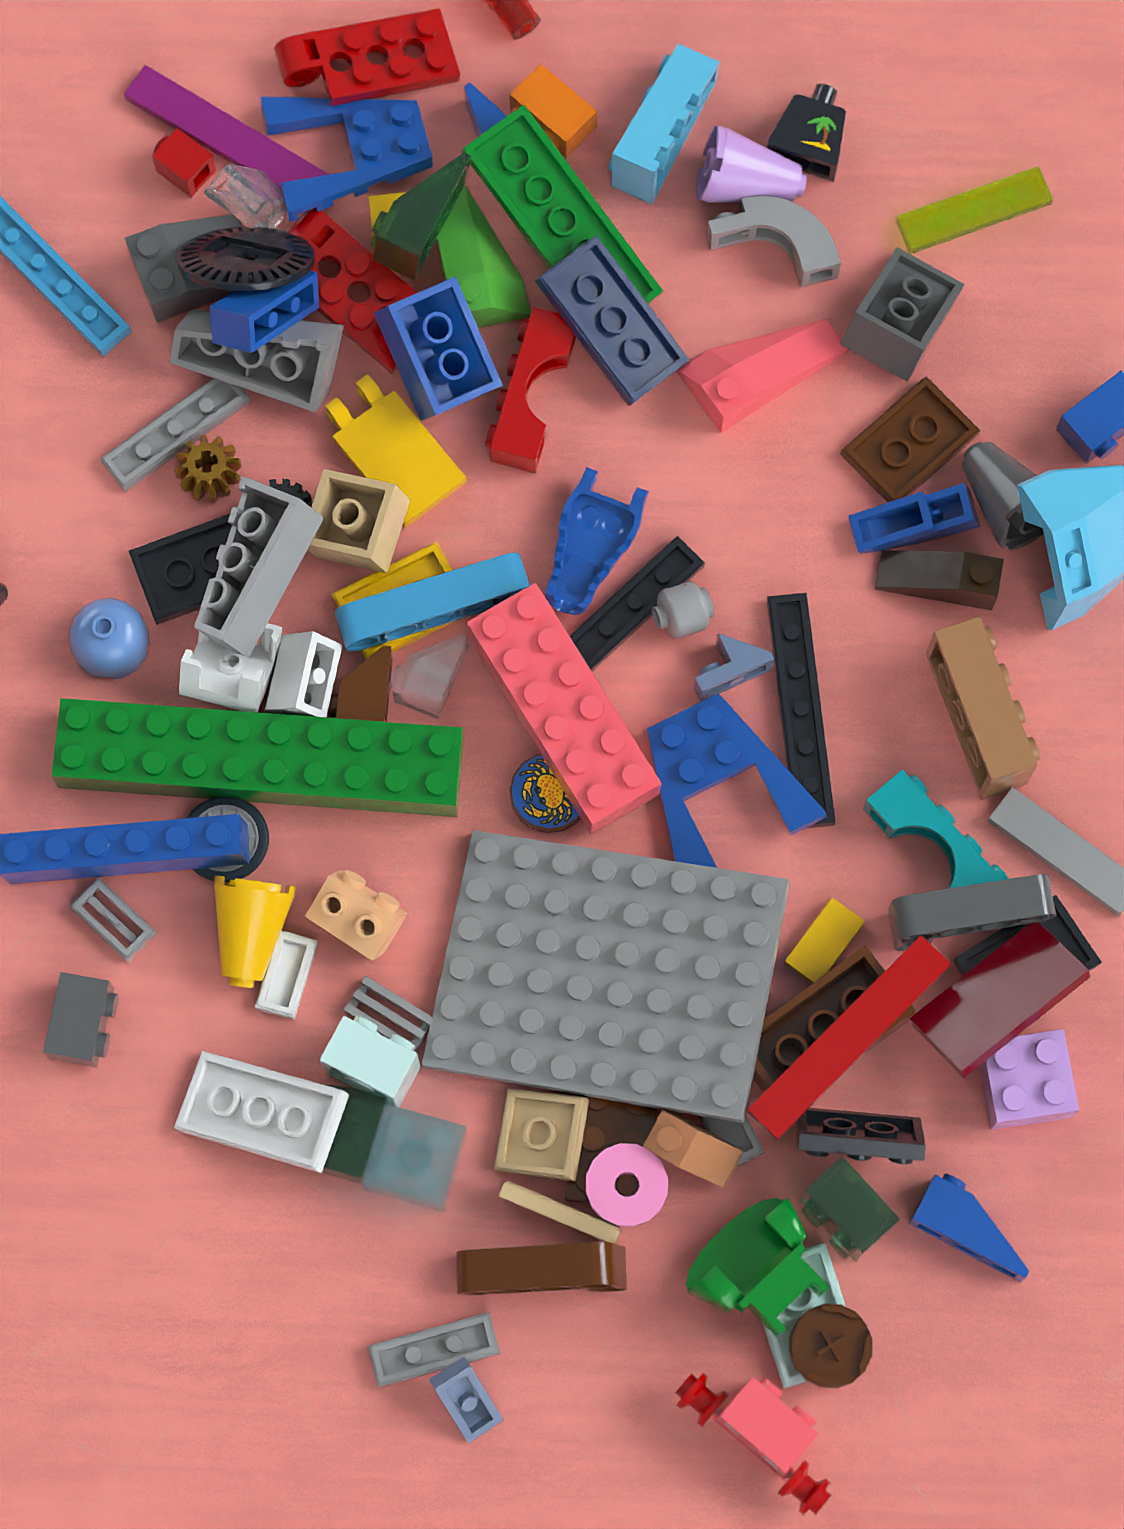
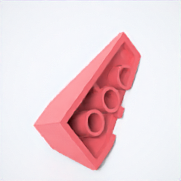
(752, 372)

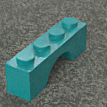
(905, 809)

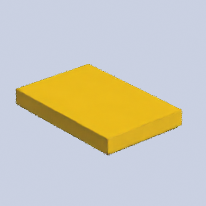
(413, 568)

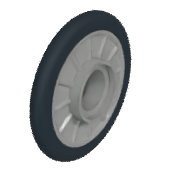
(257, 833)

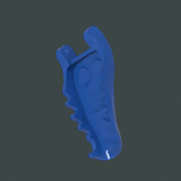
(590, 542)

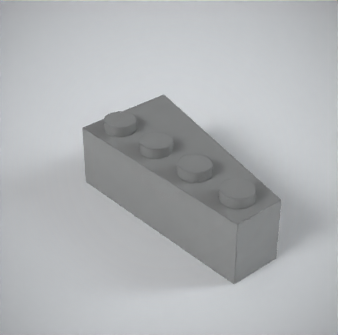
(289, 368)
(255, 565)

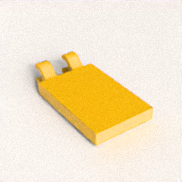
(395, 448)

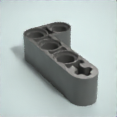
(970, 909)

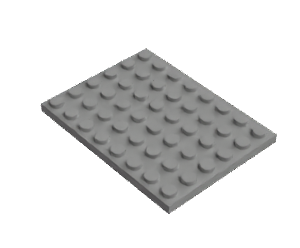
(607, 975)

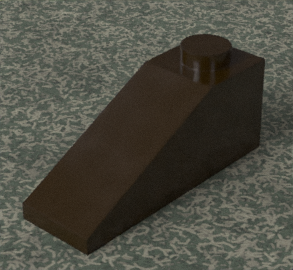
(941, 576)

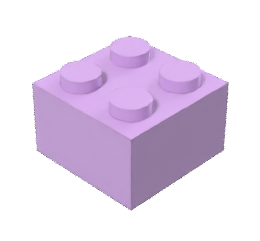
(1029, 1081)

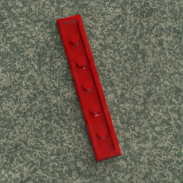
(848, 1038)

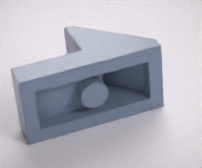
(741, 665)
(466, 1399)

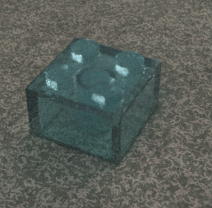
(414, 1158)

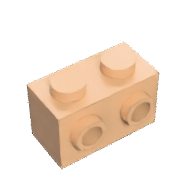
(356, 913)

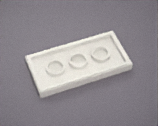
(261, 1111)

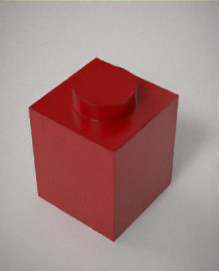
(183, 162)

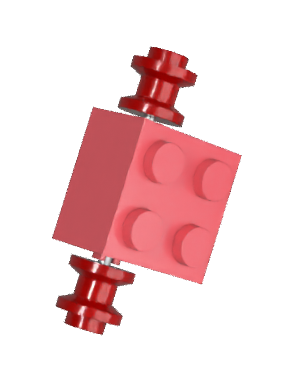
(765, 1429)

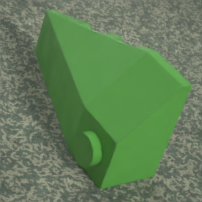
(481, 266)

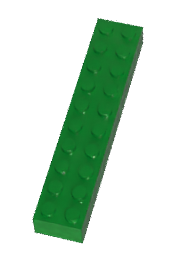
(258, 757)

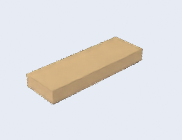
(560, 1212)

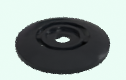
(217, 260)

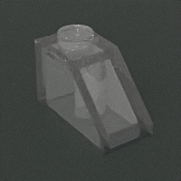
(247, 196)
(429, 676)

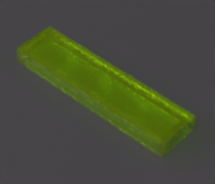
(974, 210)

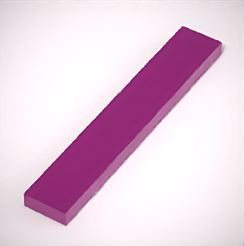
(216, 128)

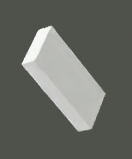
(286, 975)

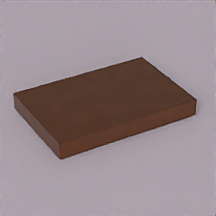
(910, 441)

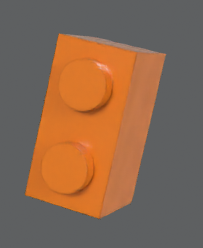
(556, 108)

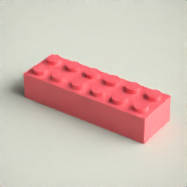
(563, 708)

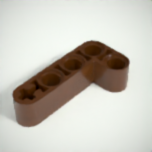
(542, 1268)

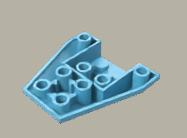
(1082, 534)

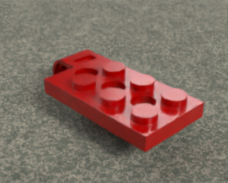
(309, 55)
(356, 268)

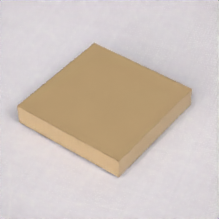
(541, 1134)

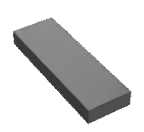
(433, 1349)

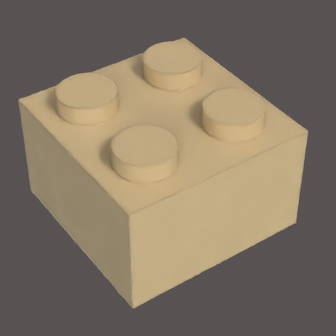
(359, 520)

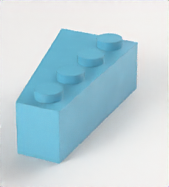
(662, 123)

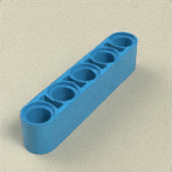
(430, 602)

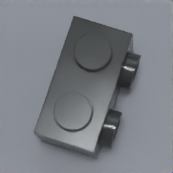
(80, 1020)

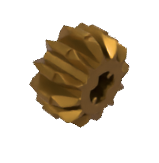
(193, 467)

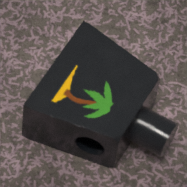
(811, 132)

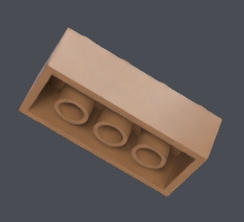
(982, 707)

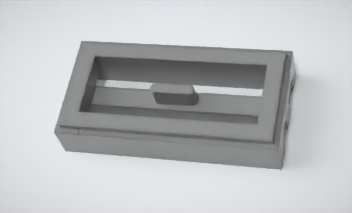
(138, 943)
(361, 997)

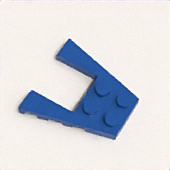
(382, 136)
(707, 748)

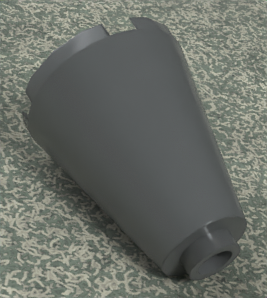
(994, 482)

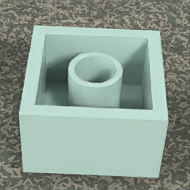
(371, 1061)

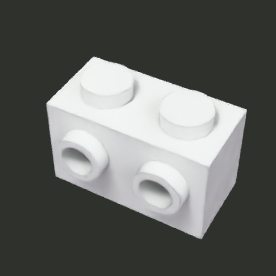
(304, 675)

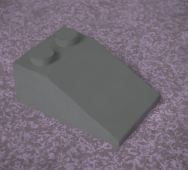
(155, 261)
(901, 314)

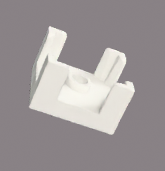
(228, 677)

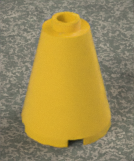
(249, 926)

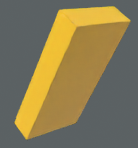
(824, 941)

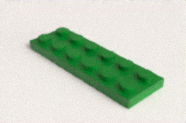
(548, 196)

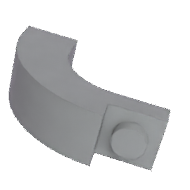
(784, 225)

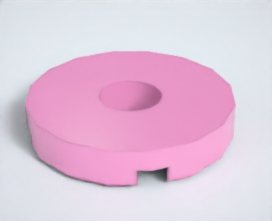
(623, 1160)

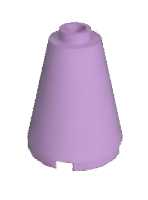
(744, 168)

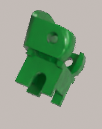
(756, 1264)

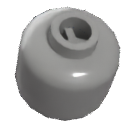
(683, 609)

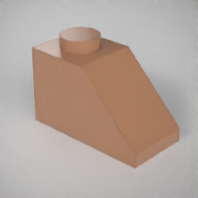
(693, 1148)

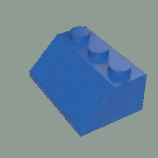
(438, 348)

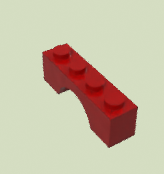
(519, 434)

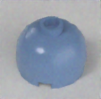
(109, 638)

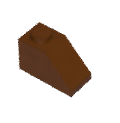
(365, 690)

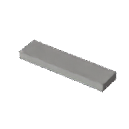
(169, 432)
(1061, 849)

